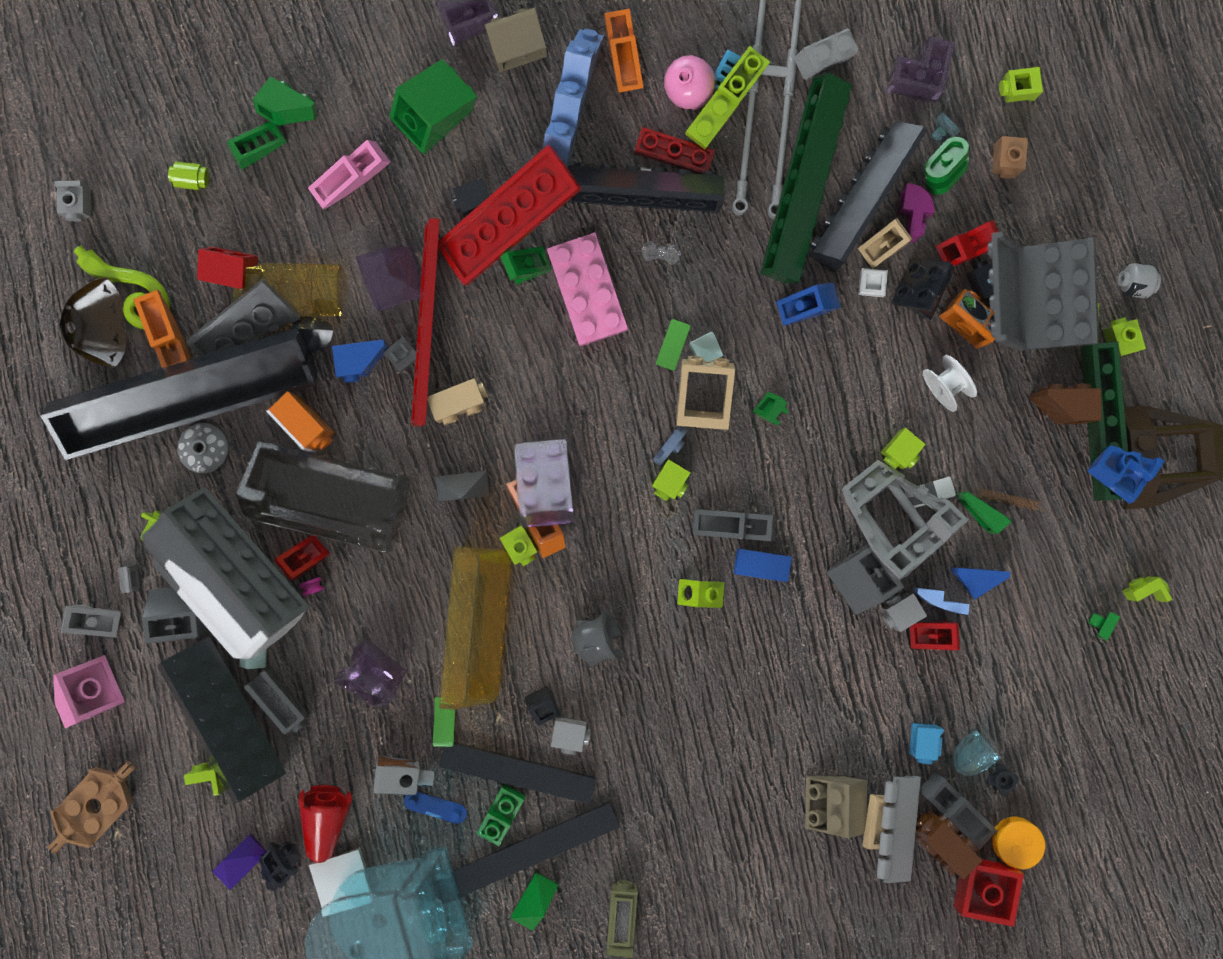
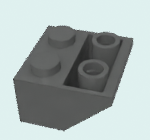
(864, 580)
(169, 618)

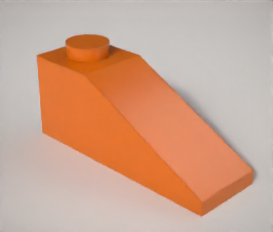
(546, 538)

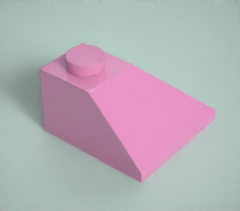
(86, 691)

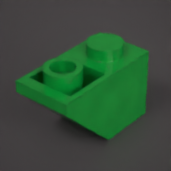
(282, 104)

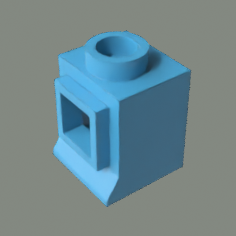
(925, 742)

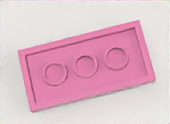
(587, 289)

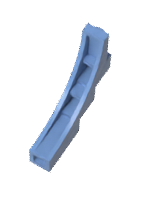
(572, 91)

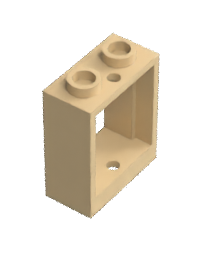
(705, 419)

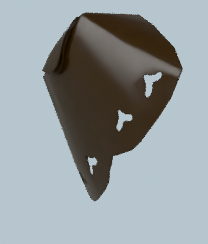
(95, 323)

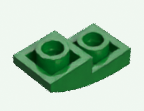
(501, 814)

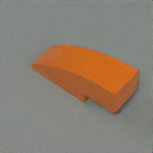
(623, 50)
(161, 329)

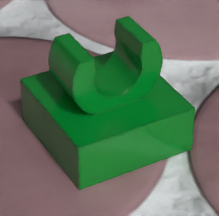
(771, 407)
(1105, 625)

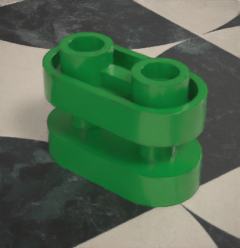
(947, 165)

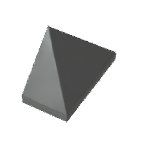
(462, 486)

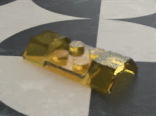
(305, 286)

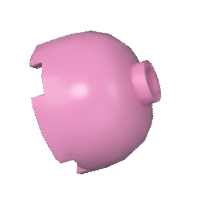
(689, 82)

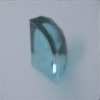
(974, 755)

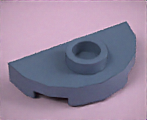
(673, 445)

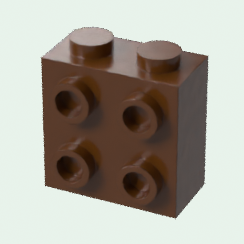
(947, 844)

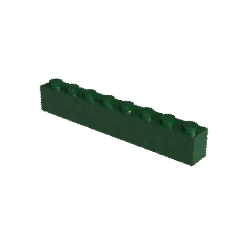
(806, 178)

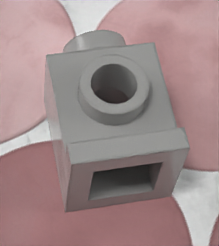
(81, 203)

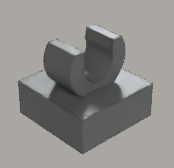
(401, 354)

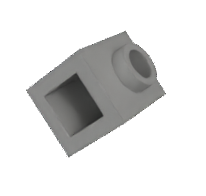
(902, 611)
(570, 735)

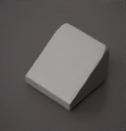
(129, 579)

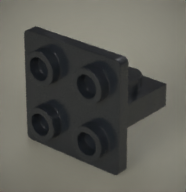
(923, 286)

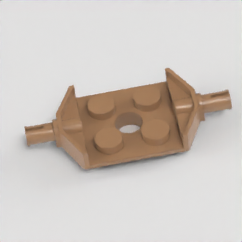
(77, 821)

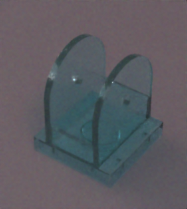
(394, 914)

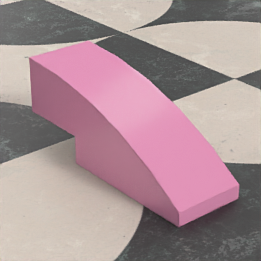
(349, 173)

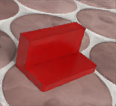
(224, 266)

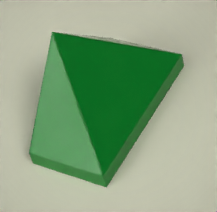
(534, 901)

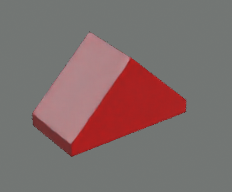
(302, 558)
(935, 635)

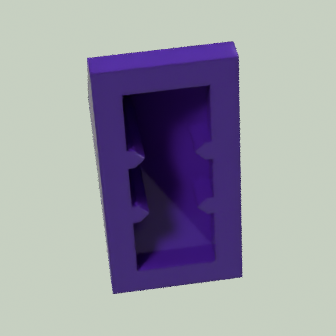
(239, 862)

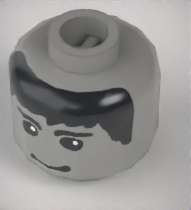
(1139, 280)

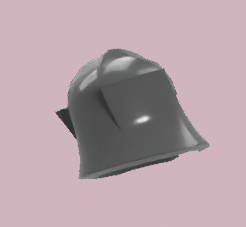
(593, 637)

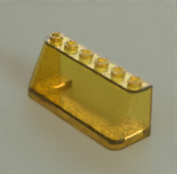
(475, 627)

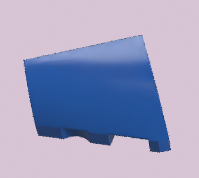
(1124, 471)

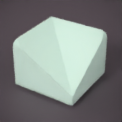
(706, 347)

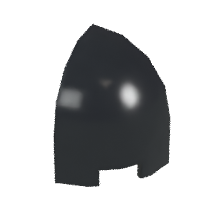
(315, 332)

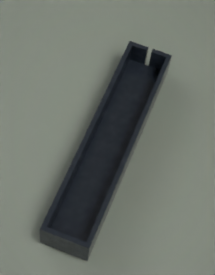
(180, 394)

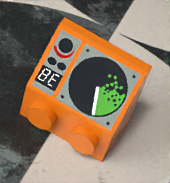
(970, 318)

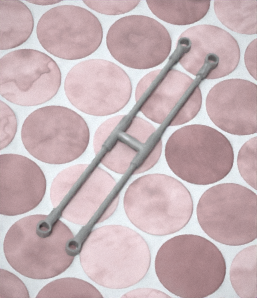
(789, 73)

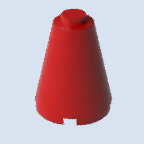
(322, 819)

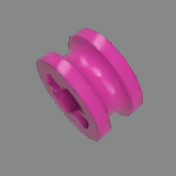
(311, 586)

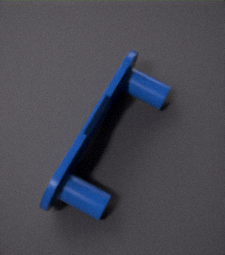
(436, 807)

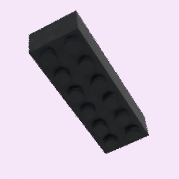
(221, 719)

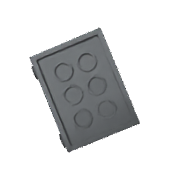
(1044, 293)

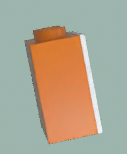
(301, 422)

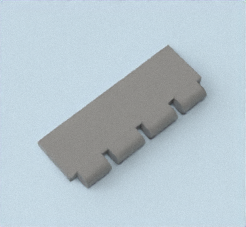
(901, 825)

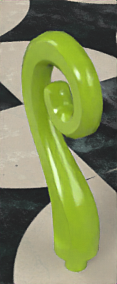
(96, 267)

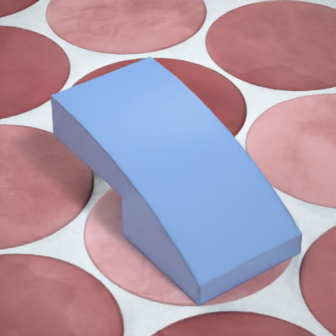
(936, 598)

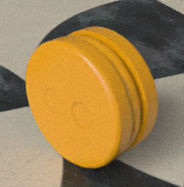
(1018, 843)

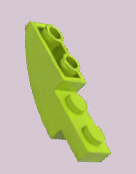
(727, 97)

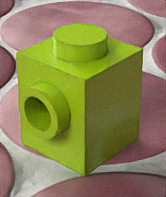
(1126, 334)
(902, 450)
(671, 481)
(519, 546)

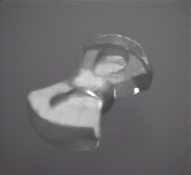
(670, 254)

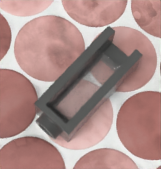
(277, 701)

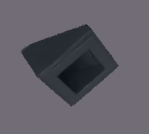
(542, 705)

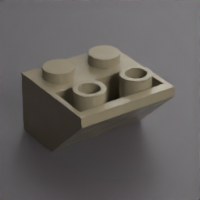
(516, 39)
(836, 805)

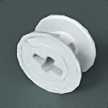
(950, 383)

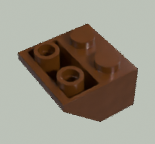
(1069, 404)

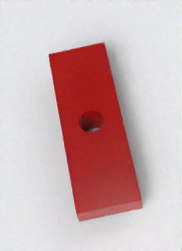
(658, 146)

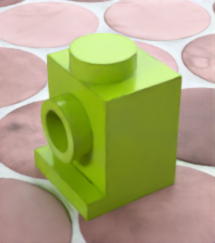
(1026, 79)

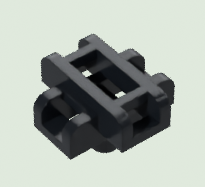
(281, 867)

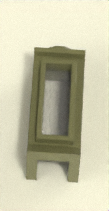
(622, 919)

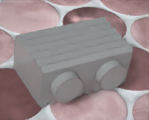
(826, 54)

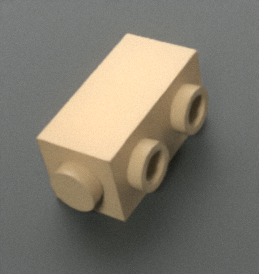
(457, 400)

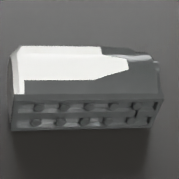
(223, 575)

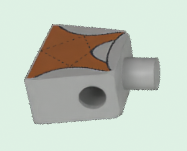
(390, 772)

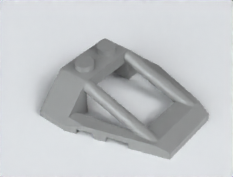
(925, 541)

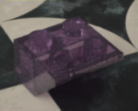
(465, 17)

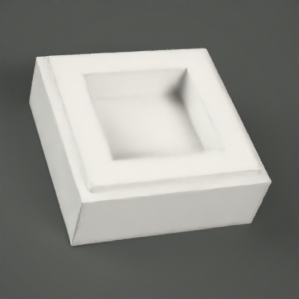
(872, 282)

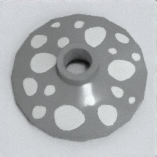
(214, 450)

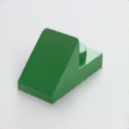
(526, 264)

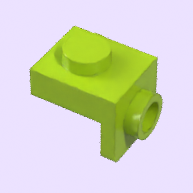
(1144, 587)
(204, 773)

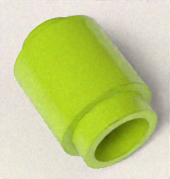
(189, 175)

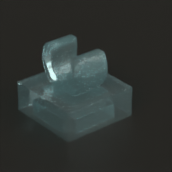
(946, 127)

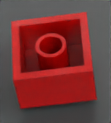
(990, 893)

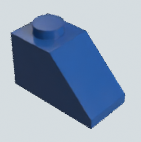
(808, 303)
(357, 359)

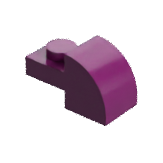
(916, 205)

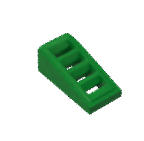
(251, 136)
(985, 515)

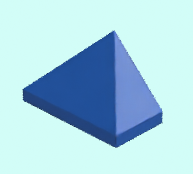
(979, 580)

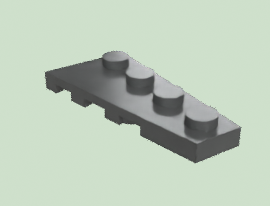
(249, 316)

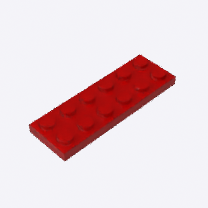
(508, 215)

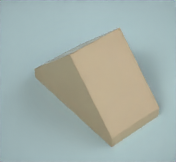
(885, 243)

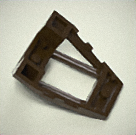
(1143, 439)

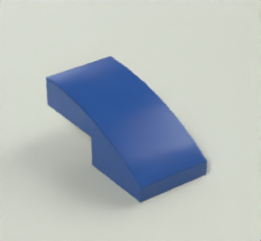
(762, 565)

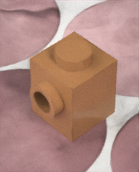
(1009, 156)

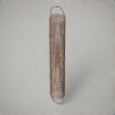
(1007, 496)

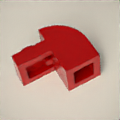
(968, 245)

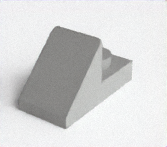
(90, 621)

